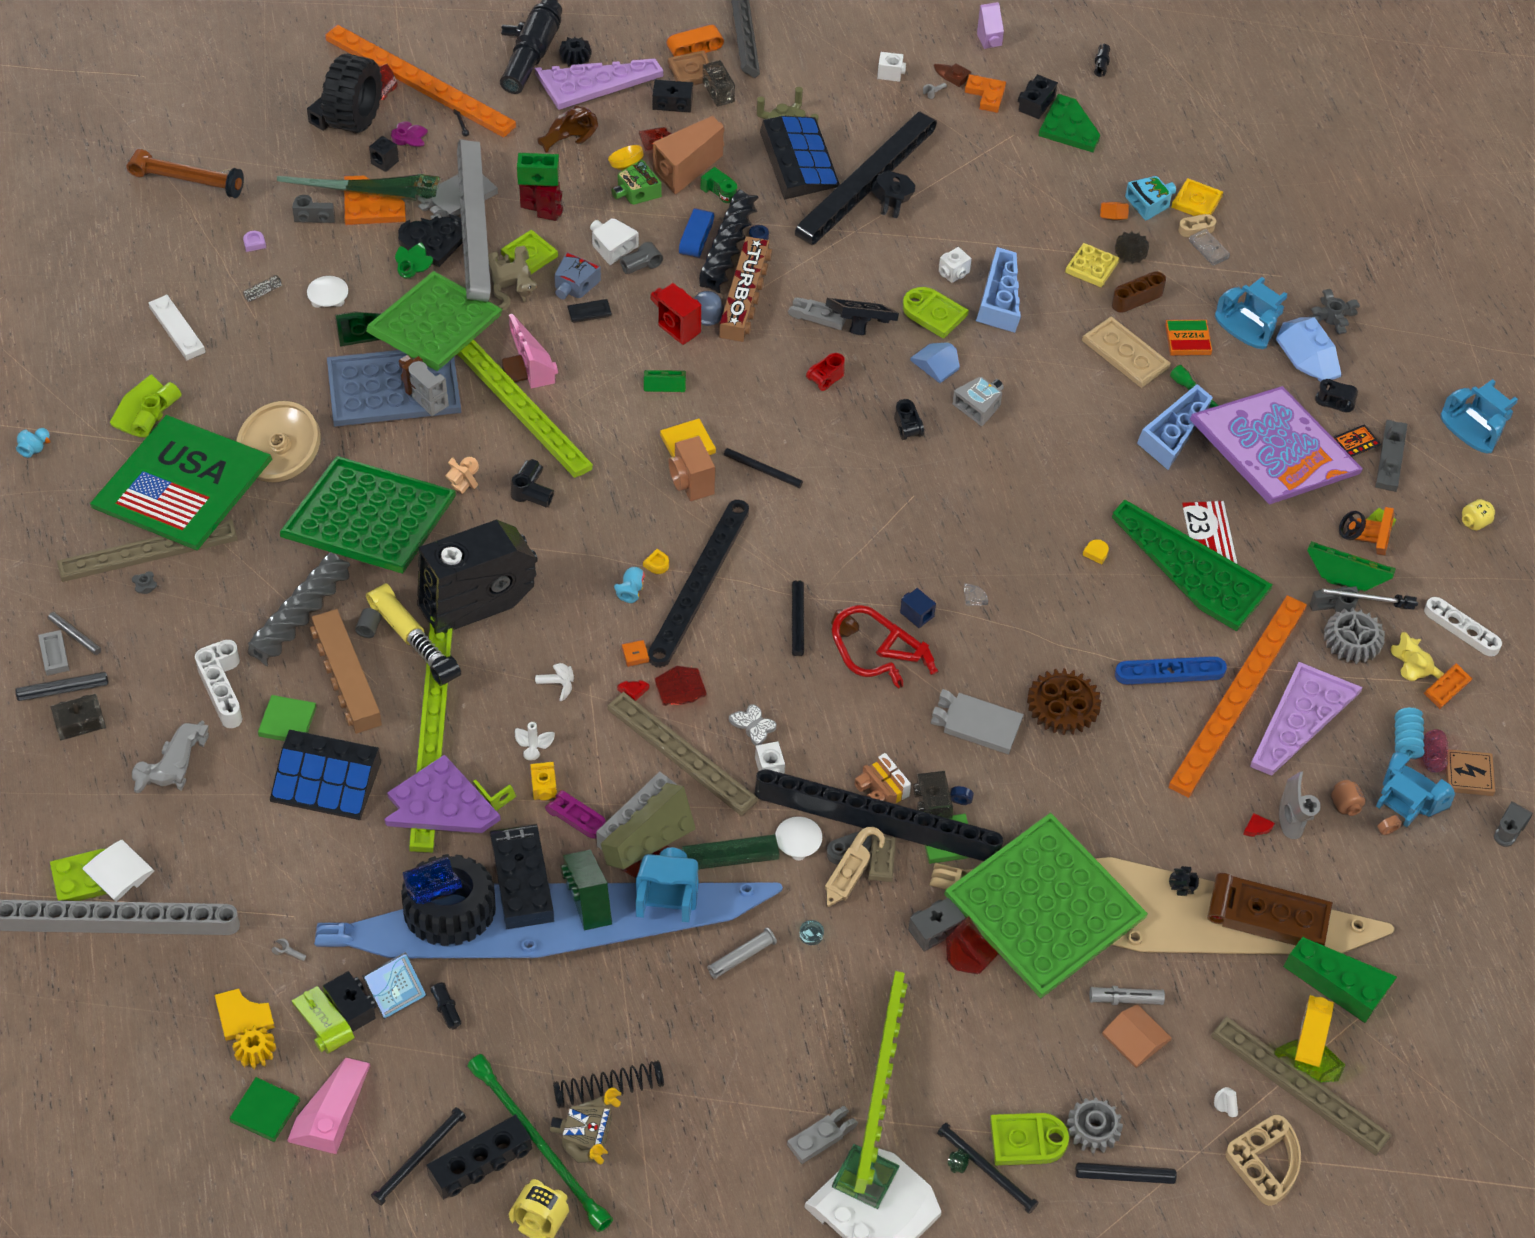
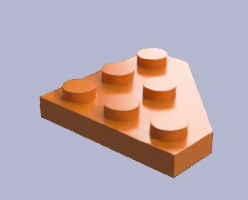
(371, 209)

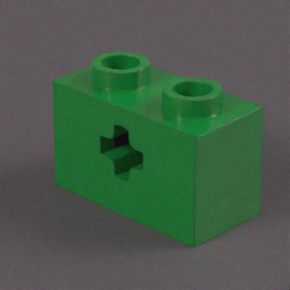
(538, 169)

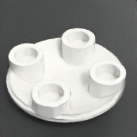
(327, 291)
(798, 837)

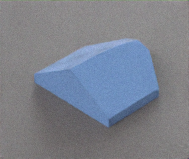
(937, 360)

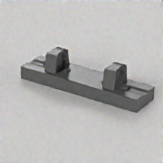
(1391, 455)

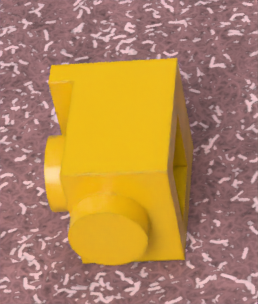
(543, 781)

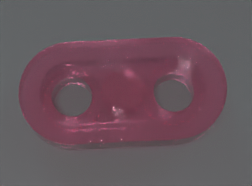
(1435, 748)

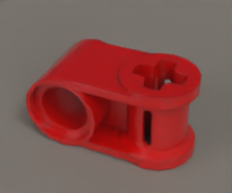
(827, 371)

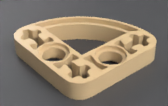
(1251, 1152)

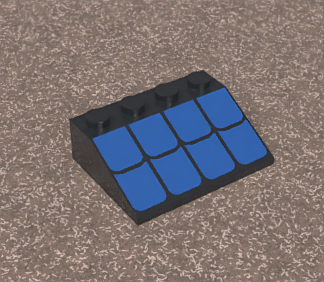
(798, 155)
(325, 774)

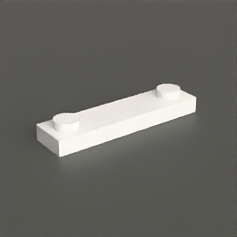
(176, 327)

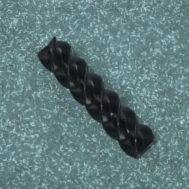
(726, 241)

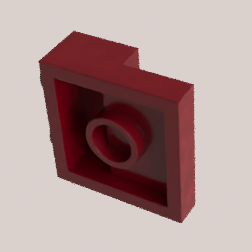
(543, 199)

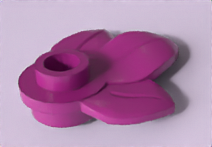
(408, 134)

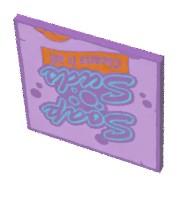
(1275, 444)

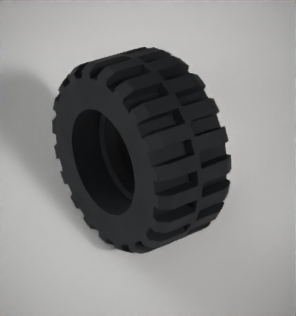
(351, 93)
(458, 921)

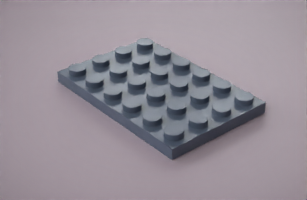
(371, 389)

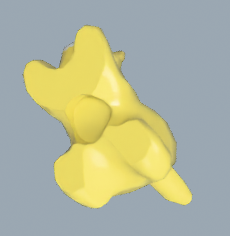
(1416, 661)

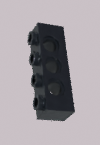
(486, 1144)

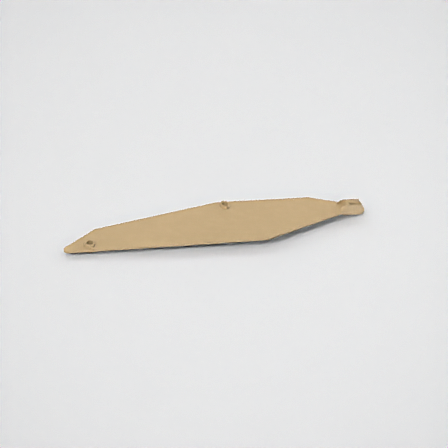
(1182, 924)

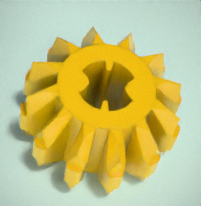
(254, 1047)

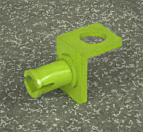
(494, 801)

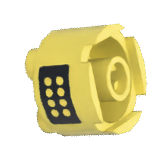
(539, 1210)

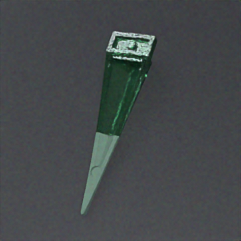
(396, 187)

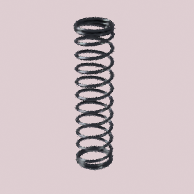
(559, 1095)

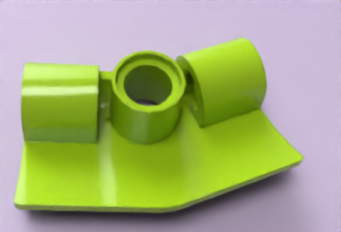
(144, 406)

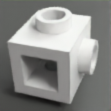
(954, 265)

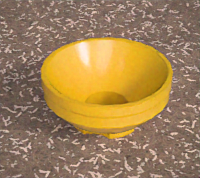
(626, 157)

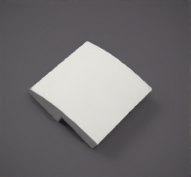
(118, 869)

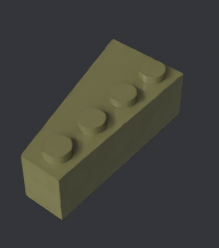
(651, 828)

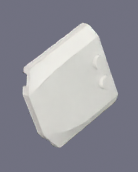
(904, 1212)

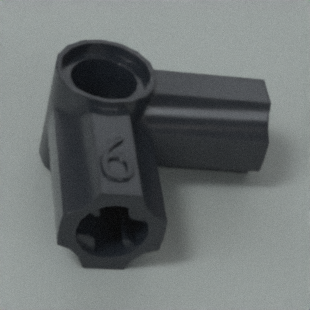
(525, 486)

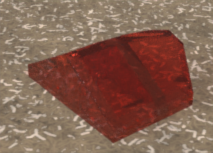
(651, 135)
(680, 686)
(968, 949)

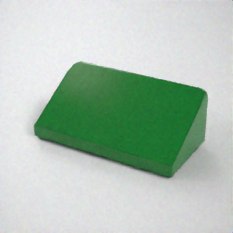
(664, 381)

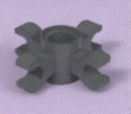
(1334, 311)

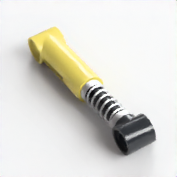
(385, 602)

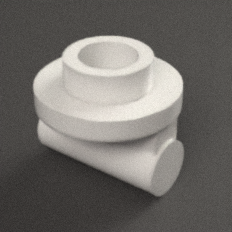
(1226, 1101)

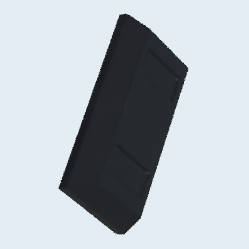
(589, 310)

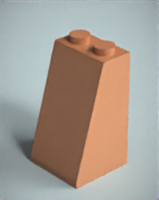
(688, 153)

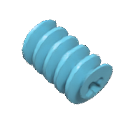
(1409, 732)

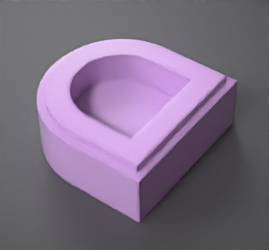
(254, 241)

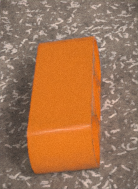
(695, 40)

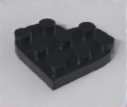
(438, 235)

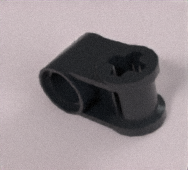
(1339, 395)
(908, 420)

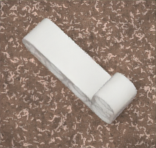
(211, 664)

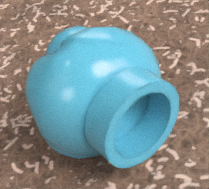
(32, 443)

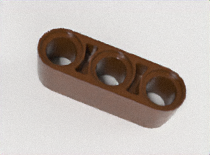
(1138, 291)

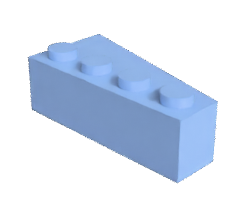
(1000, 297)
(1173, 427)

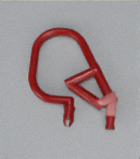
(922, 649)

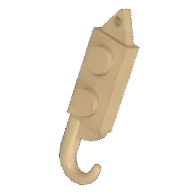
(851, 867)

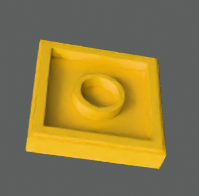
(1197, 198)

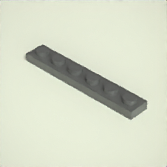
(745, 37)

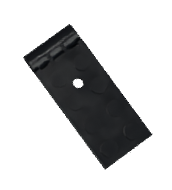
(522, 876)

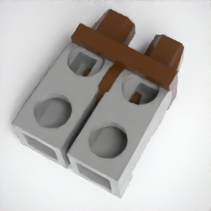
(425, 388)

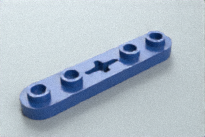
(1184, 670)

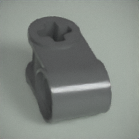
(1512, 824)

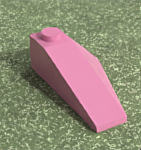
(537, 361)
(329, 1111)

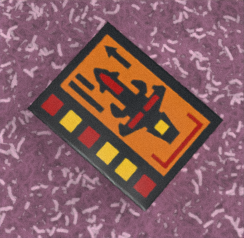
(1357, 440)

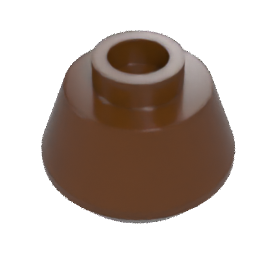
(848, 626)

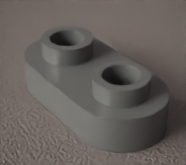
(844, 843)

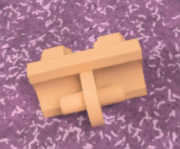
(462, 475)

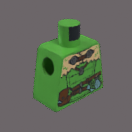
(637, 184)

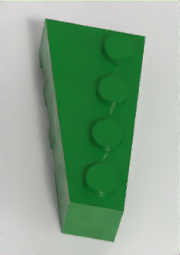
(1340, 977)

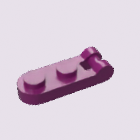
(576, 814)

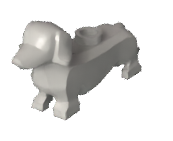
(175, 759)

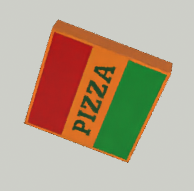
(1188, 337)

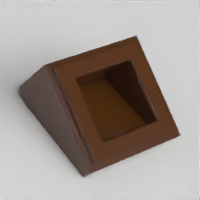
(515, 368)

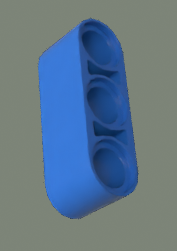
(696, 233)

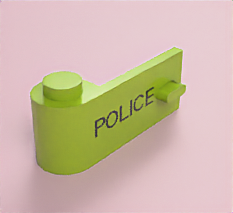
(325, 1020)

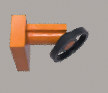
(1369, 530)

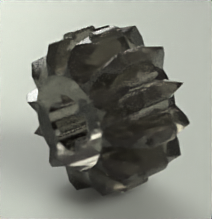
(1132, 247)

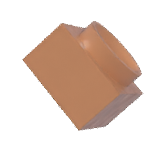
(692, 469)

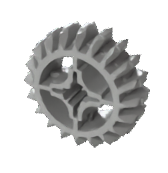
(1354, 635)

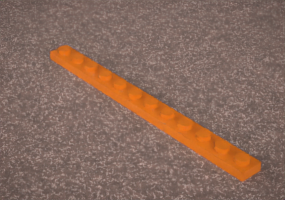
(423, 82)
(1237, 697)

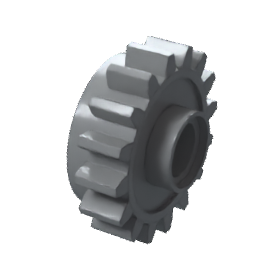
(1091, 1136)

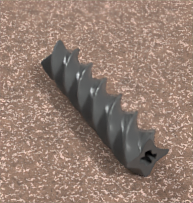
(296, 608)

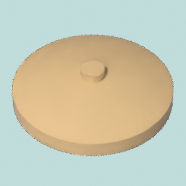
(285, 433)

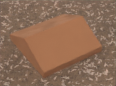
(1136, 1035)

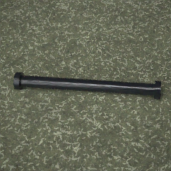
(989, 1169)
(380, 1195)

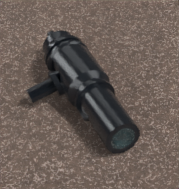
(531, 43)

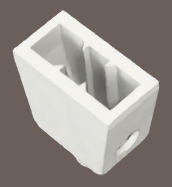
(613, 239)

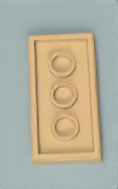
(1126, 352)

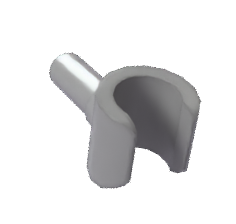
(931, 90)
(288, 950)

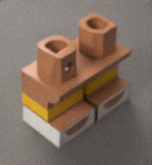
(884, 781)

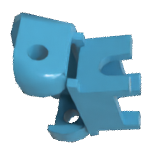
(1255, 318)
(1480, 422)
(1412, 792)

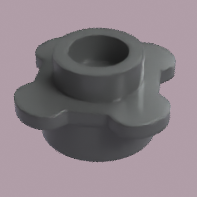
(144, 583)

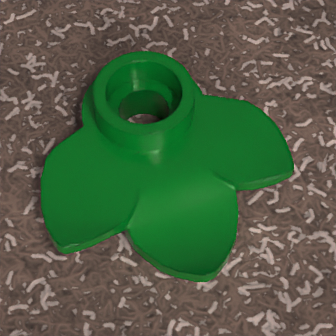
(414, 258)

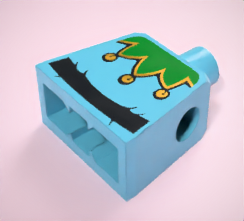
(1150, 196)

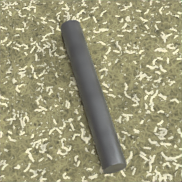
(74, 633)

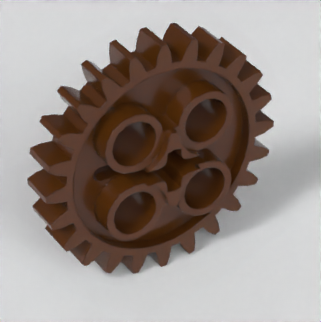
(1064, 701)

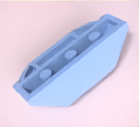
(1309, 348)

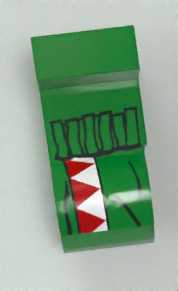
(719, 184)

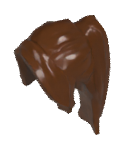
(574, 122)

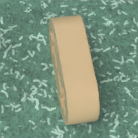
(1195, 224)

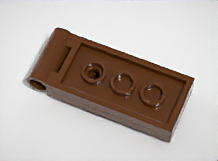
(1280, 912)

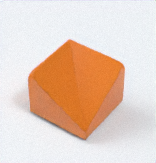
(1114, 210)

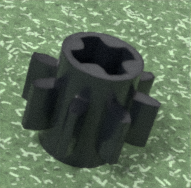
(1184, 881)

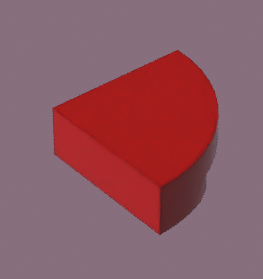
(633, 689)
(1258, 826)

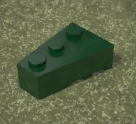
(587, 888)

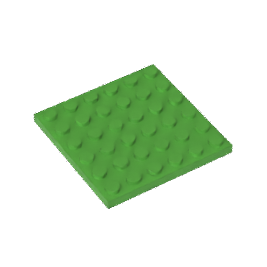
(1046, 905)

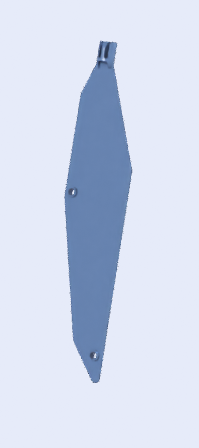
(390, 935)

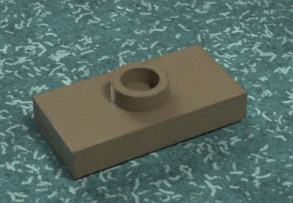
(882, 859)

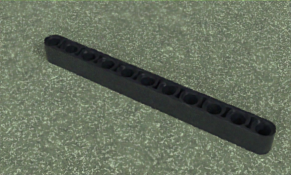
(860, 182)
(871, 812)

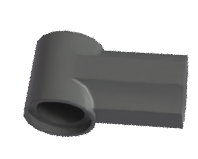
(646, 256)

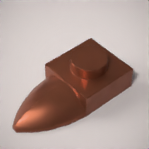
(955, 74)

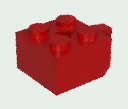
(677, 313)

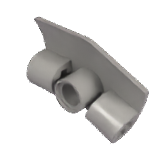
(1296, 809)

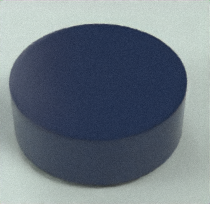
(759, 231)
(961, 795)

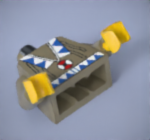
(587, 1128)

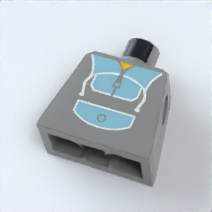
(979, 399)

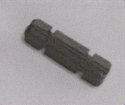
(262, 288)

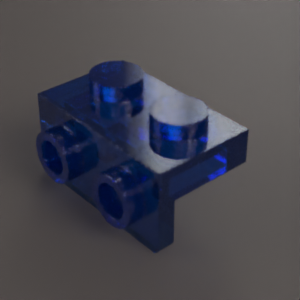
(431, 881)

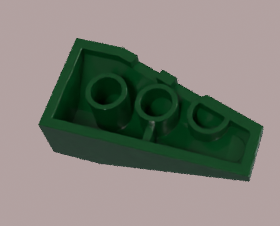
(352, 327)

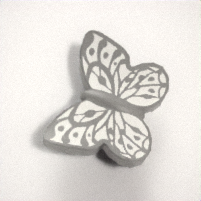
(753, 722)

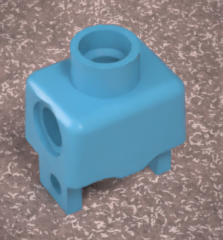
(667, 882)

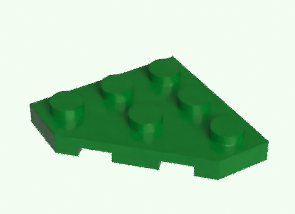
(1069, 125)

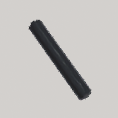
(797, 618)
(61, 686)
(1126, 1173)

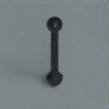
(465, 132)

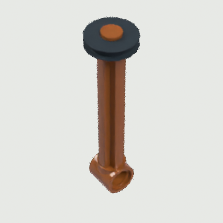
(143, 162)

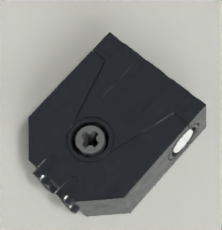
(474, 575)

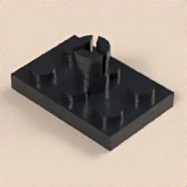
(861, 313)

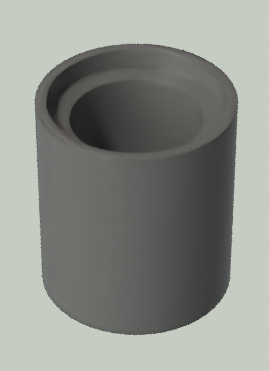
(368, 623)

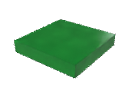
(264, 1109)

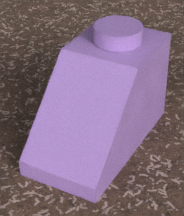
(990, 25)

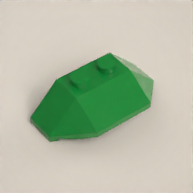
(1347, 568)

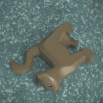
(508, 274)

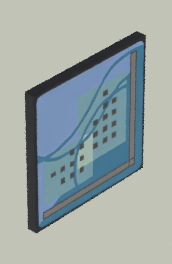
(394, 985)

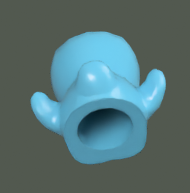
(632, 583)

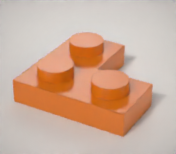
(990, 90)

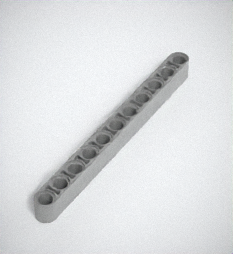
(473, 221)
(118, 914)

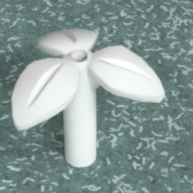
(563, 676)
(530, 739)

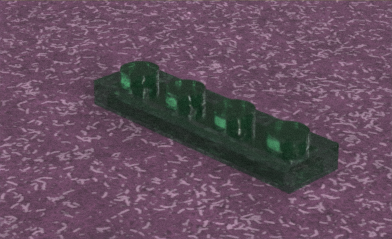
(733, 851)

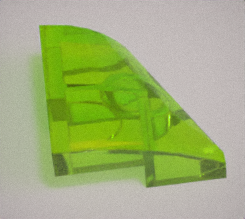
(1330, 1067)

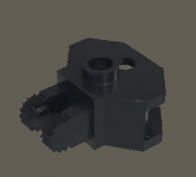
(891, 192)

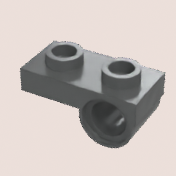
(306, 211)
(1326, 601)

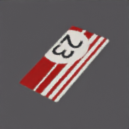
(1210, 526)

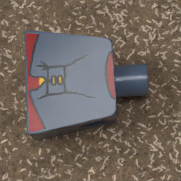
(576, 276)

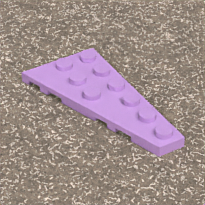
(593, 80)
(1304, 710)

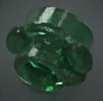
(958, 1161)

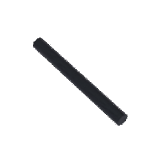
(763, 468)

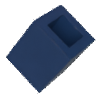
(917, 607)

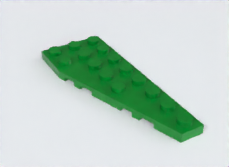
(1203, 575)

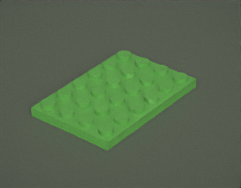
(434, 321)

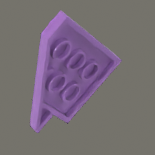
(440, 800)

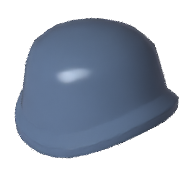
(711, 309)

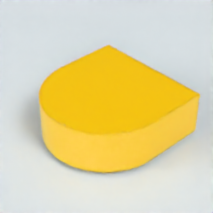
(1097, 551)
(657, 562)

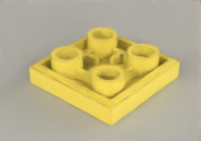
(1092, 265)

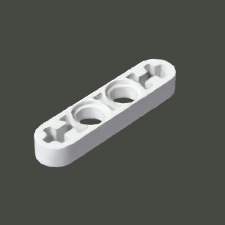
(1460, 629)

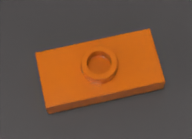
(1448, 686)

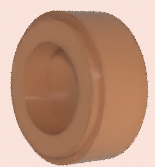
(1389, 825)

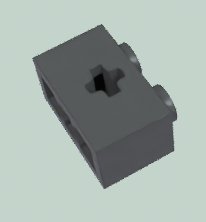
(935, 923)

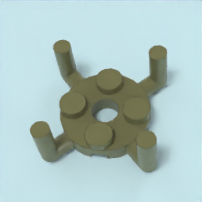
(783, 109)

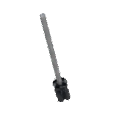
(1407, 602)

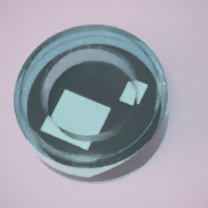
(811, 932)

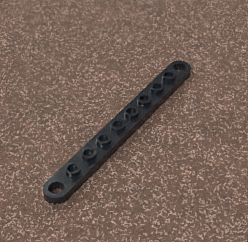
(698, 583)

